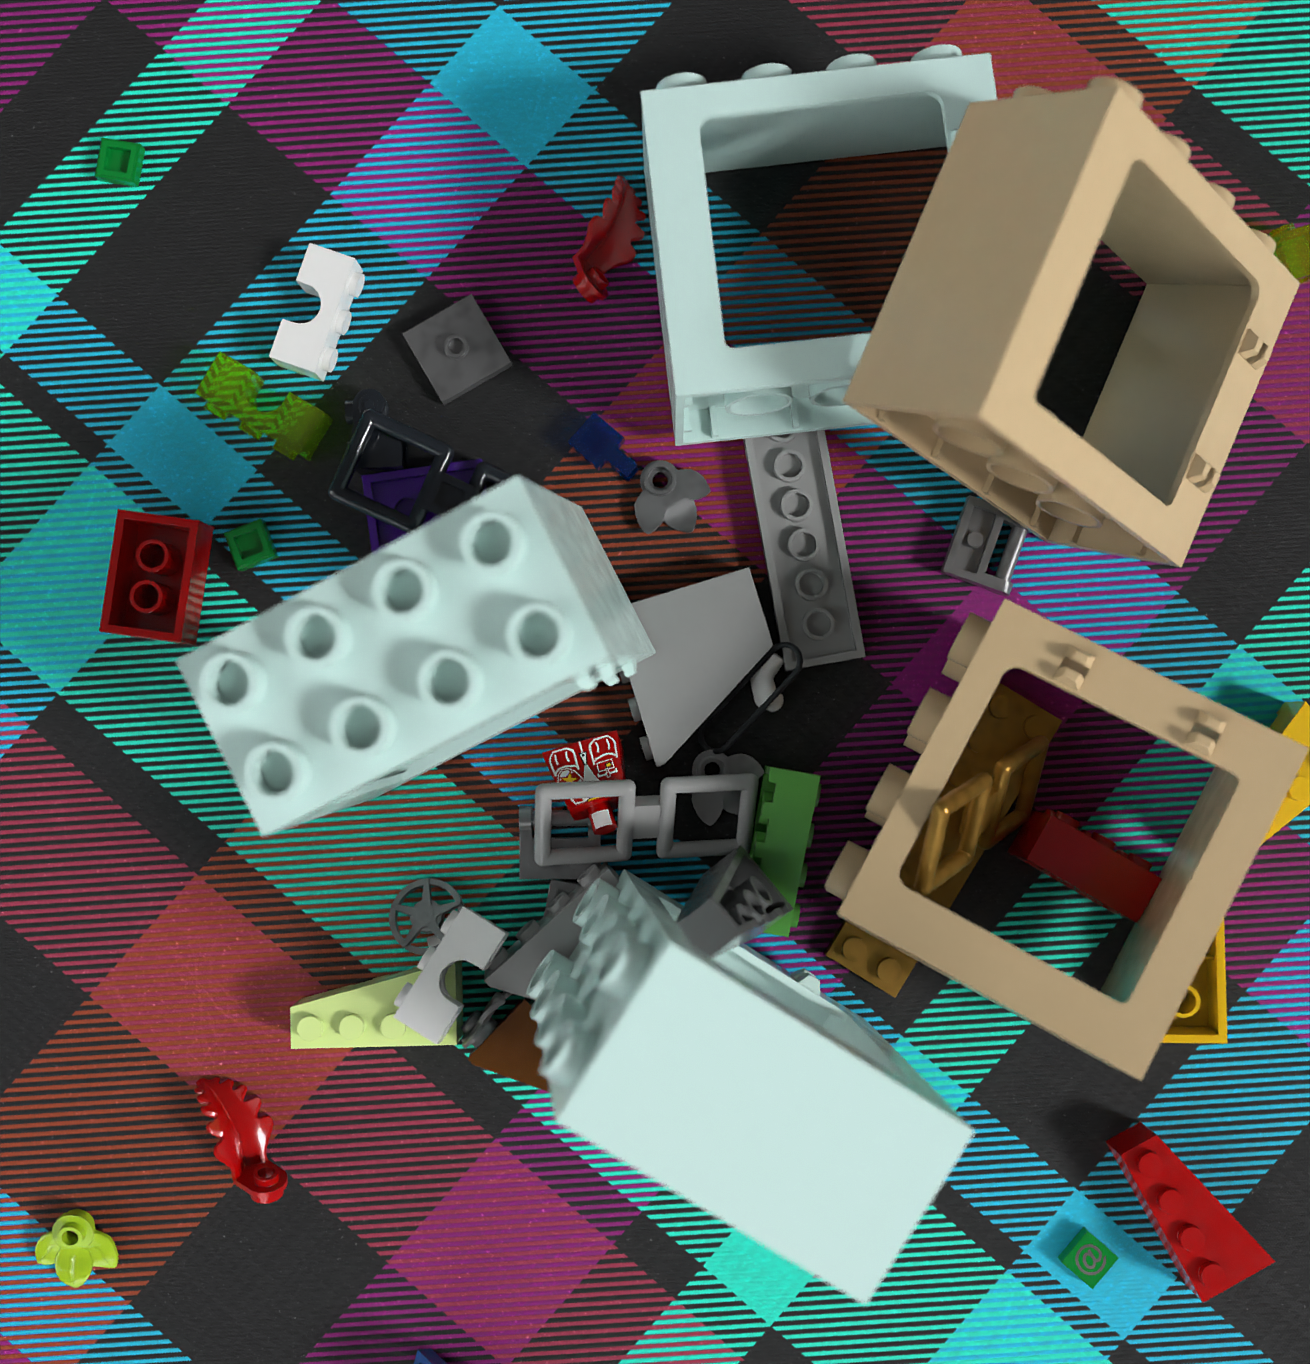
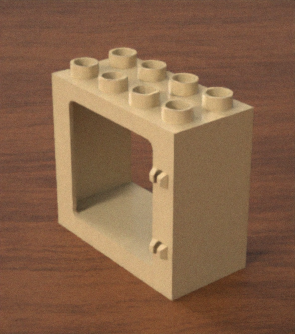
(991, 289)
(1198, 880)

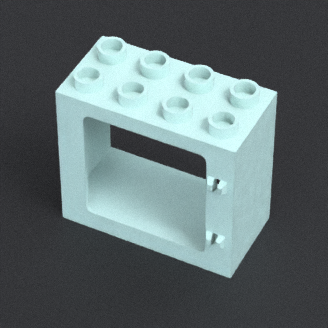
(769, 122)
(415, 655)
(740, 1088)

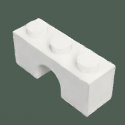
(312, 345)
(427, 1004)

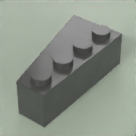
(731, 905)

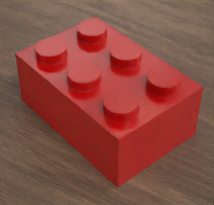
(156, 577)
(1086, 863)

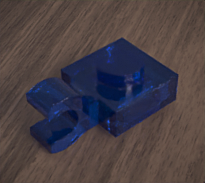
(600, 445)

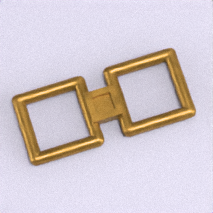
(981, 815)

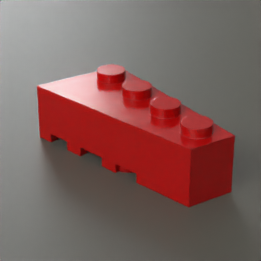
(1195, 1228)

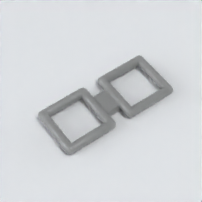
(643, 818)

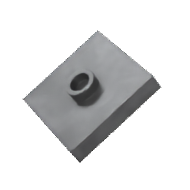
(457, 349)

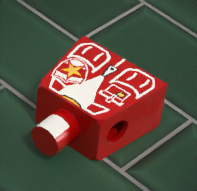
(590, 761)

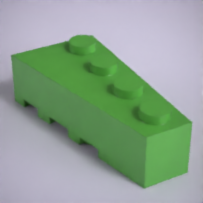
(783, 833)

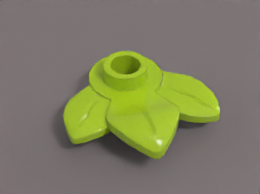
(76, 1253)

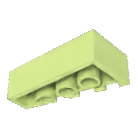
(364, 1014)

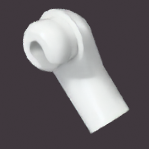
(763, 683)

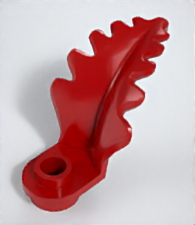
(608, 241)
(242, 1138)

